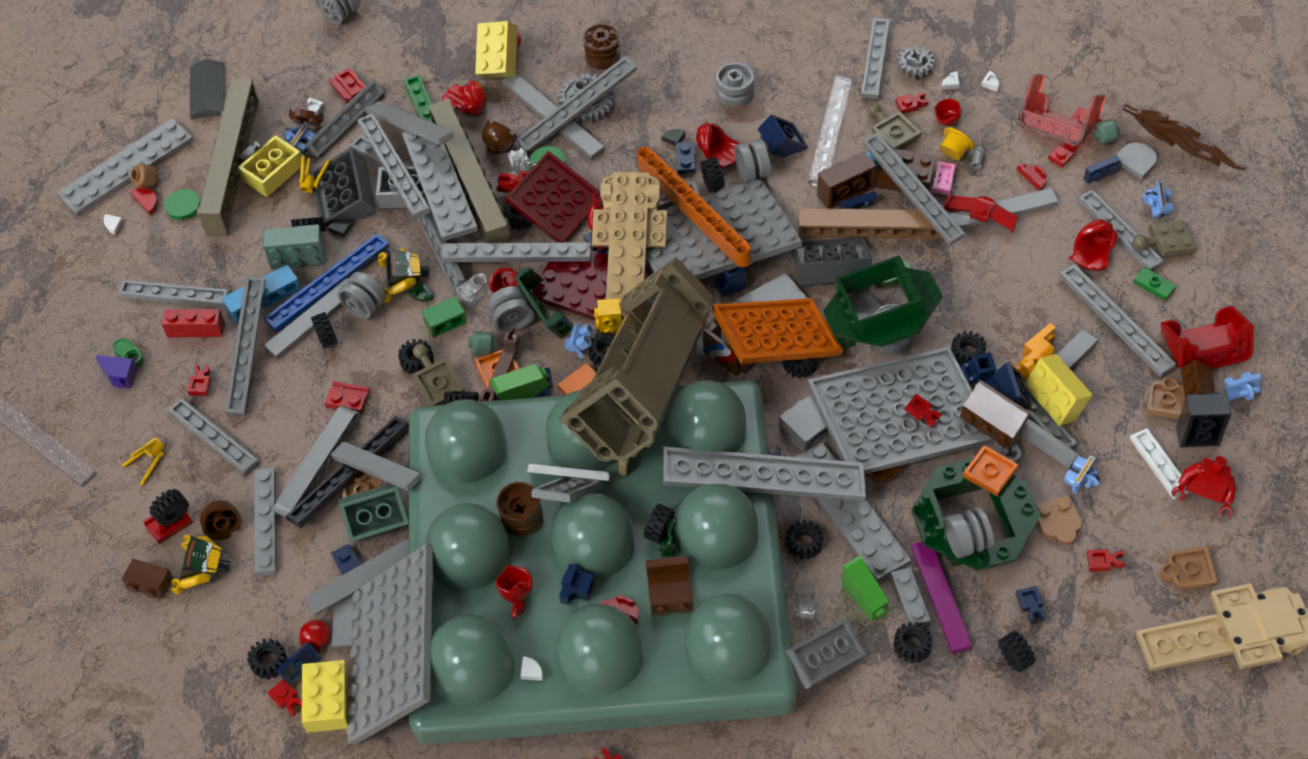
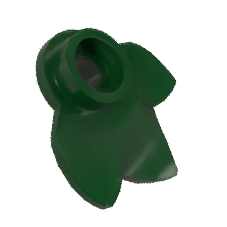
(667, 545)

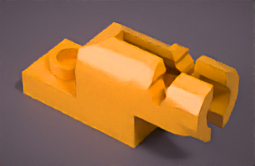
(1036, 348)

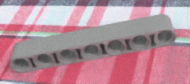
(317, 460)

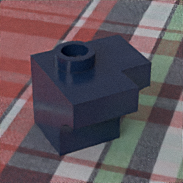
(730, 281)
(980, 368)
(576, 585)

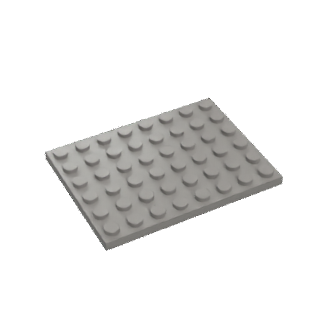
(747, 210)
(868, 414)
(391, 646)

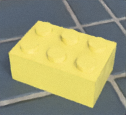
(496, 50)
(270, 166)
(1058, 389)
(325, 696)

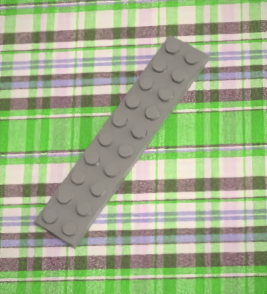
(764, 473)

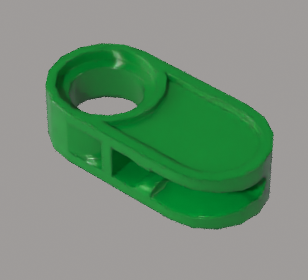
(125, 349)

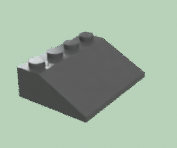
(344, 188)
(829, 258)

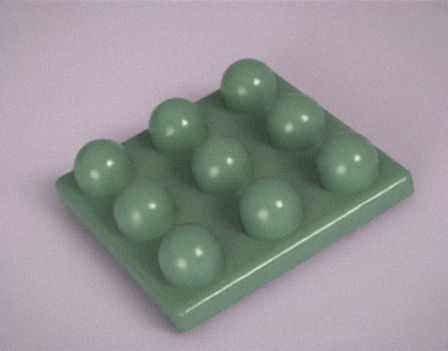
(593, 659)

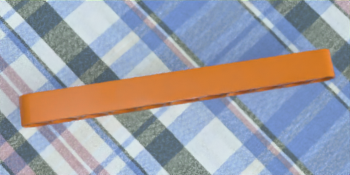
(695, 208)

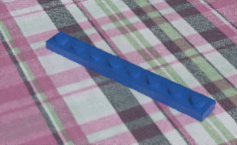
(326, 282)

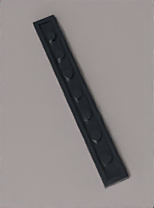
(345, 474)

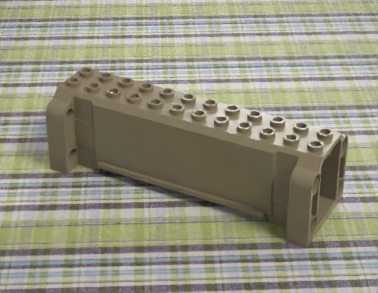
(642, 365)

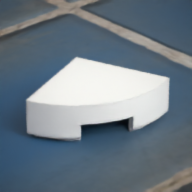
(951, 81)
(991, 82)
(315, 105)
(112, 223)
(531, 670)

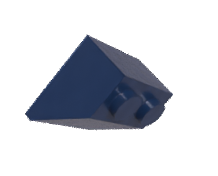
(781, 136)
(1010, 384)

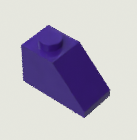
(118, 370)

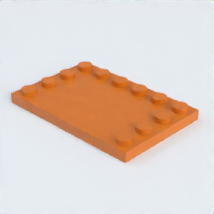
(776, 330)

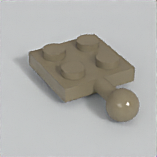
(895, 129)
(1170, 238)
(435, 377)

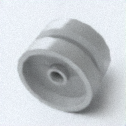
(735, 84)
(752, 160)
(361, 295)
(510, 308)

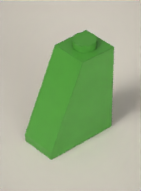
(521, 383)
(864, 589)

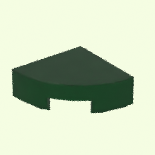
(421, 293)

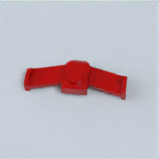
(982, 209)

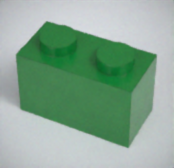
(444, 317)

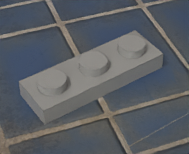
(910, 597)

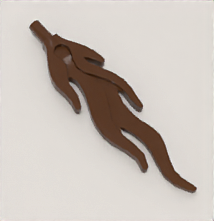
(1183, 135)

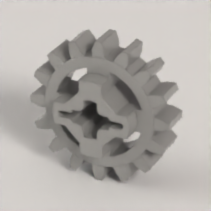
(915, 61)

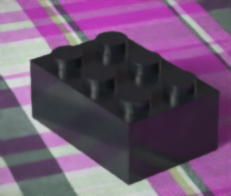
(1203, 420)

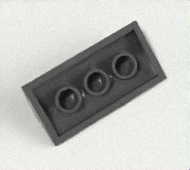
(206, 89)

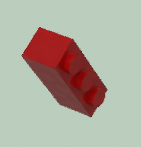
(193, 323)

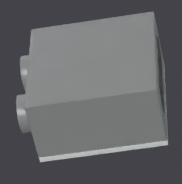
(804, 424)

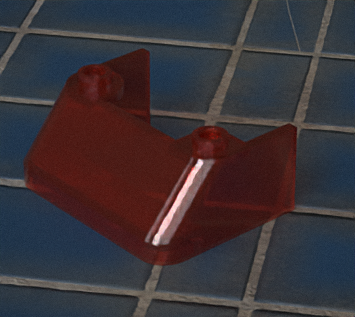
(1037, 118)

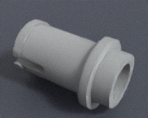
(978, 155)

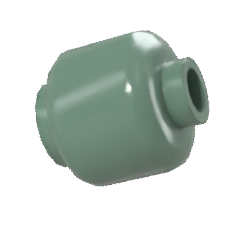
(1106, 131)
(482, 343)

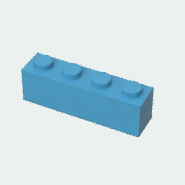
(278, 286)

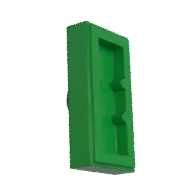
(1154, 284)

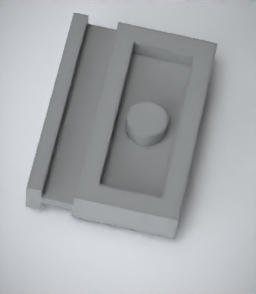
(255, 145)

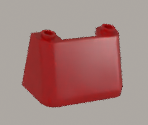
(1215, 344)

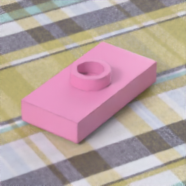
(943, 178)

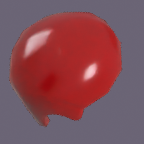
(948, 111)
(316, 633)

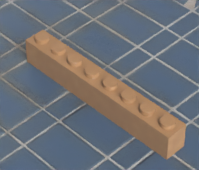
(866, 223)

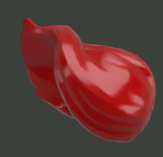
(468, 98)
(716, 144)
(1094, 245)

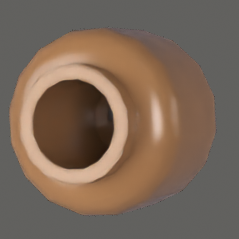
(144, 175)

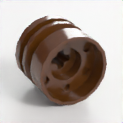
(601, 46)
(517, 499)

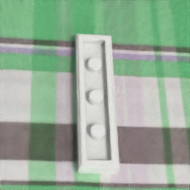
(1157, 460)
(572, 472)

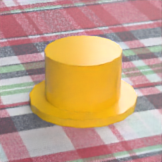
(955, 143)

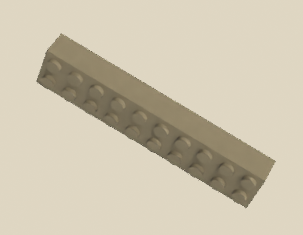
(223, 173)
(471, 176)

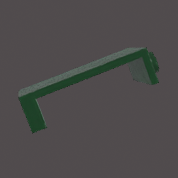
(558, 323)

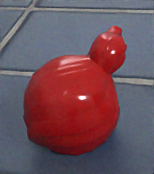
(503, 278)
(514, 586)

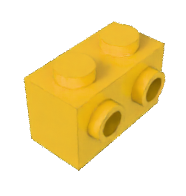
(608, 316)

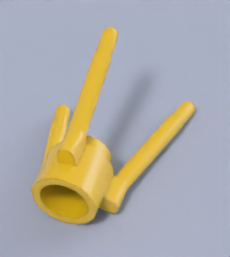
(306, 181)
(152, 448)

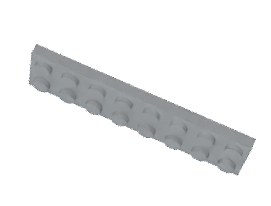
(116, 171)
(440, 187)
(861, 528)

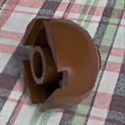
(498, 137)
(220, 519)

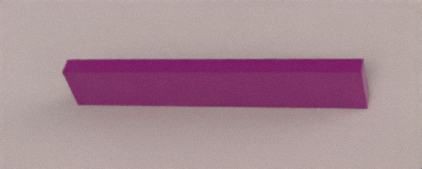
(941, 598)

